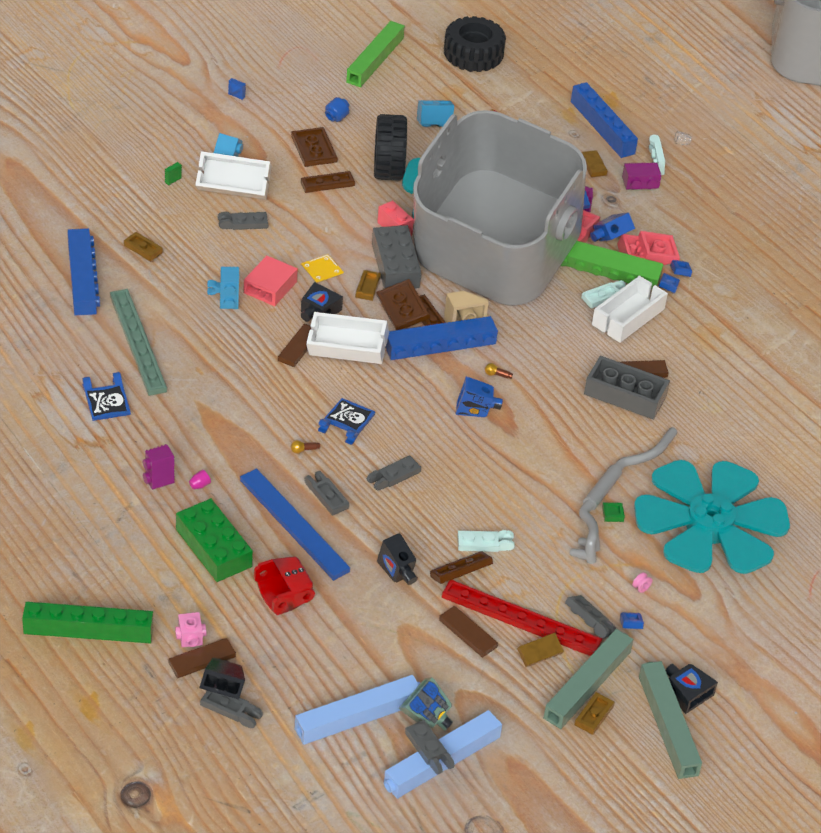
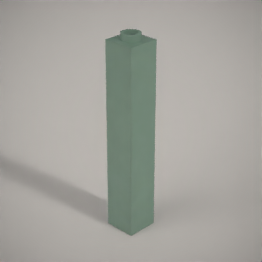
(588, 679)
(670, 720)

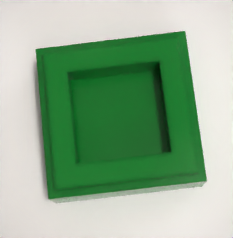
(173, 173)
(613, 512)

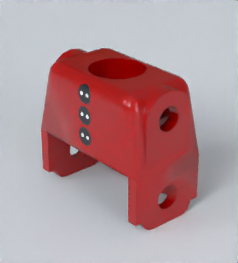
(283, 584)

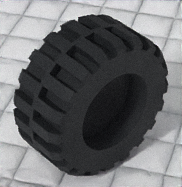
(474, 44)
(390, 147)

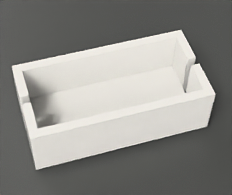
(233, 175)
(629, 309)
(348, 338)

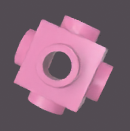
(190, 630)

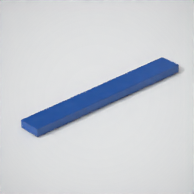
(295, 524)

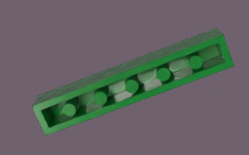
(87, 622)

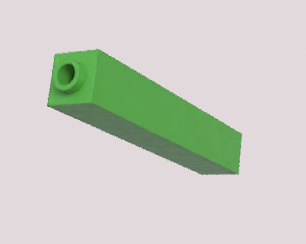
(375, 54)

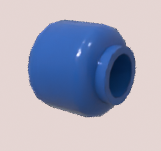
(337, 109)

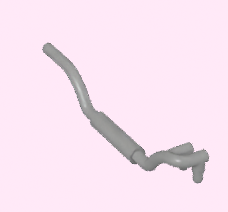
(602, 487)

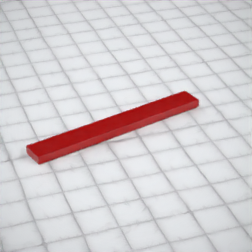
(520, 617)

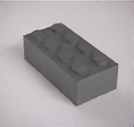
(395, 255)
(626, 387)

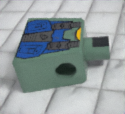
(428, 704)

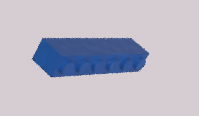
(604, 120)
(82, 273)
(441, 338)

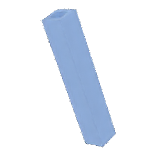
(354, 710)
(458, 743)

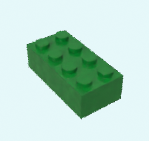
(214, 540)

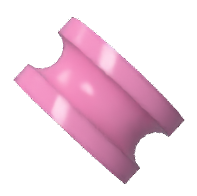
(642, 582)

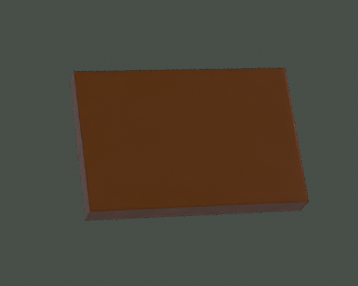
(314, 146)
(403, 305)

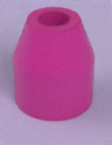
(200, 480)

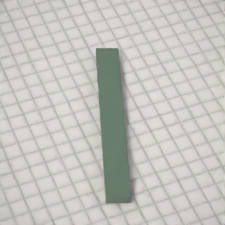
(138, 342)

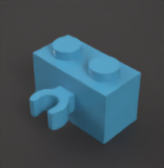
(434, 112)
(228, 145)
(227, 287)

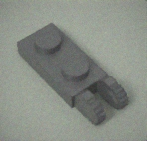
(243, 221)
(394, 473)
(327, 493)
(591, 615)
(232, 708)
(429, 746)

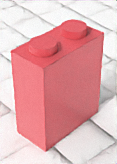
(270, 280)

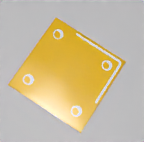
(322, 268)

